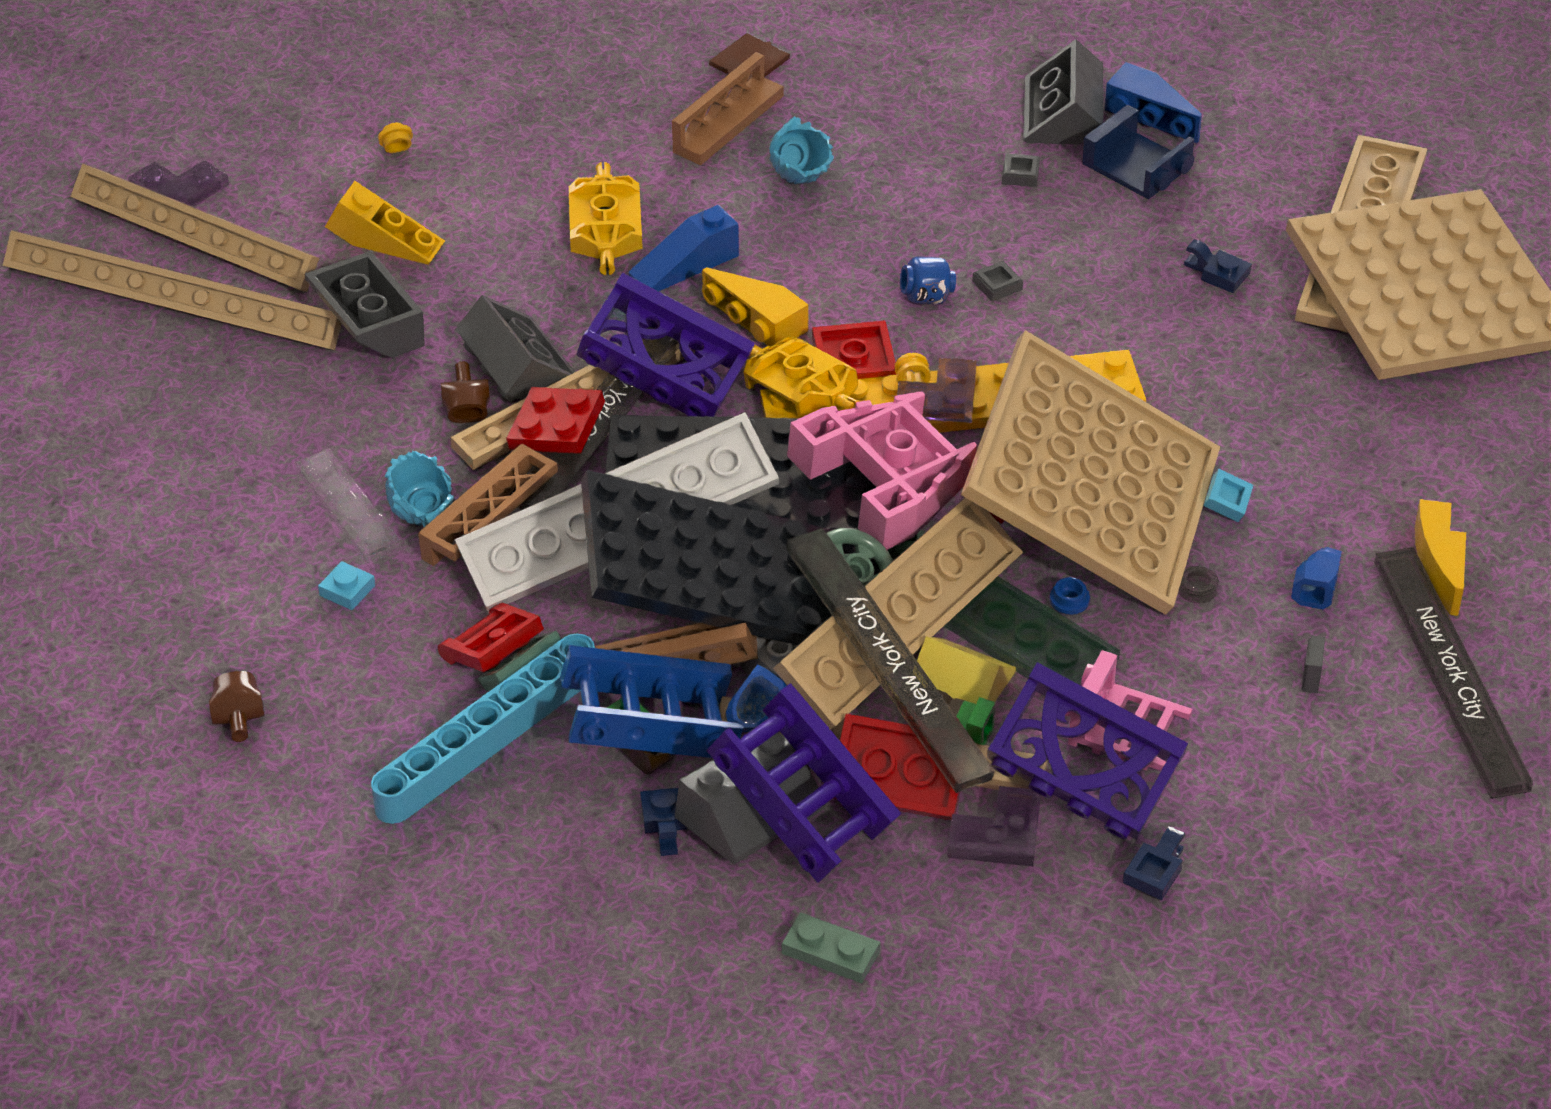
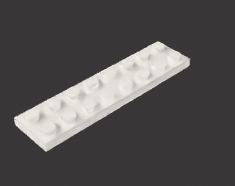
(550, 537)

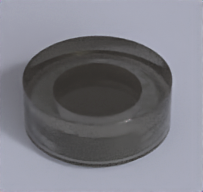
(1198, 584)

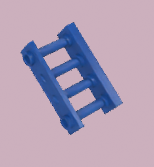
(650, 677)

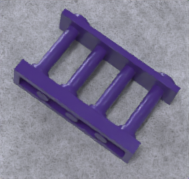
(831, 763)

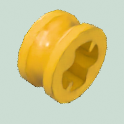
(916, 363)

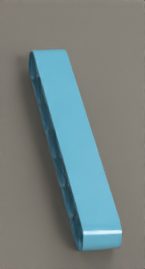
(474, 734)

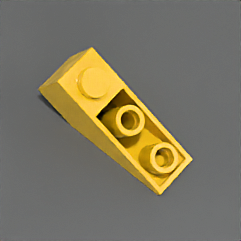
(378, 226)
(758, 306)

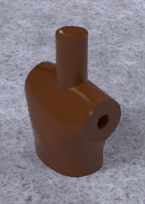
(465, 398)
(235, 702)

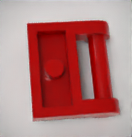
(492, 638)

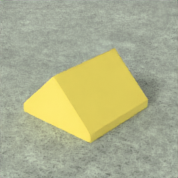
(963, 671)

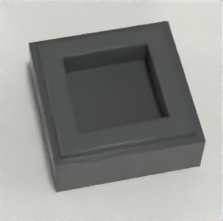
(1021, 170)
(997, 281)
(1313, 664)

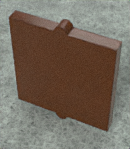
(744, 48)

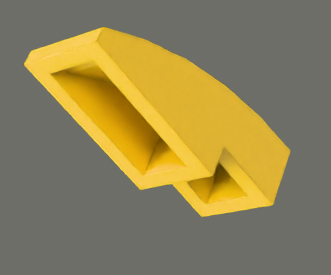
(1441, 552)

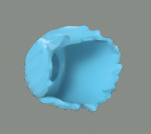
(800, 152)
(417, 488)

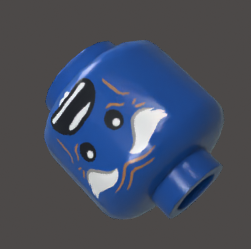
(927, 280)

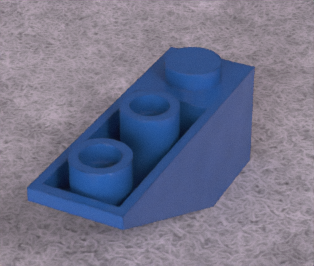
(1155, 99)

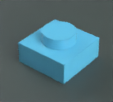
(1228, 495)
(346, 585)

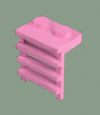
(1101, 680)

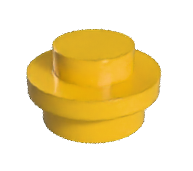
(395, 137)

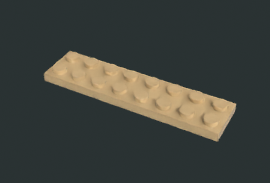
(1375, 175)
(916, 596)

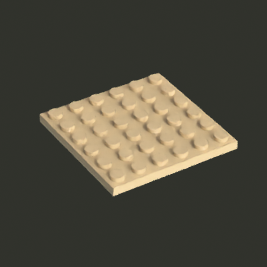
(1427, 282)
(1092, 472)

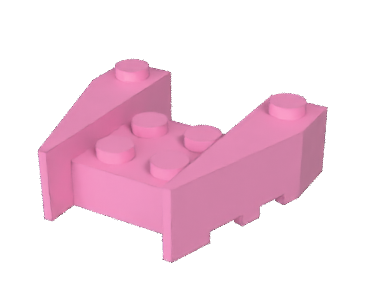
(896, 450)

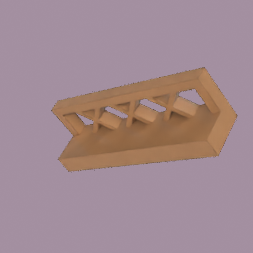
(726, 115)
(485, 502)
(694, 642)

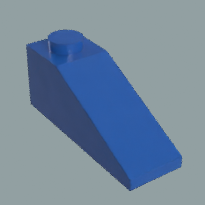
(697, 243)

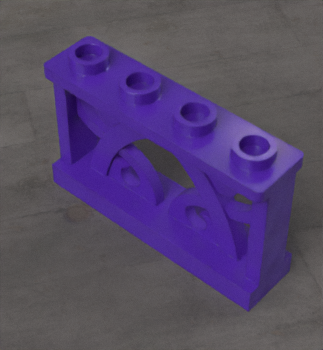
(665, 383)
(1065, 696)

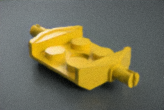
(609, 231)
(802, 375)

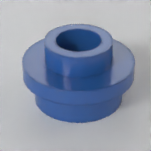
(1069, 596)

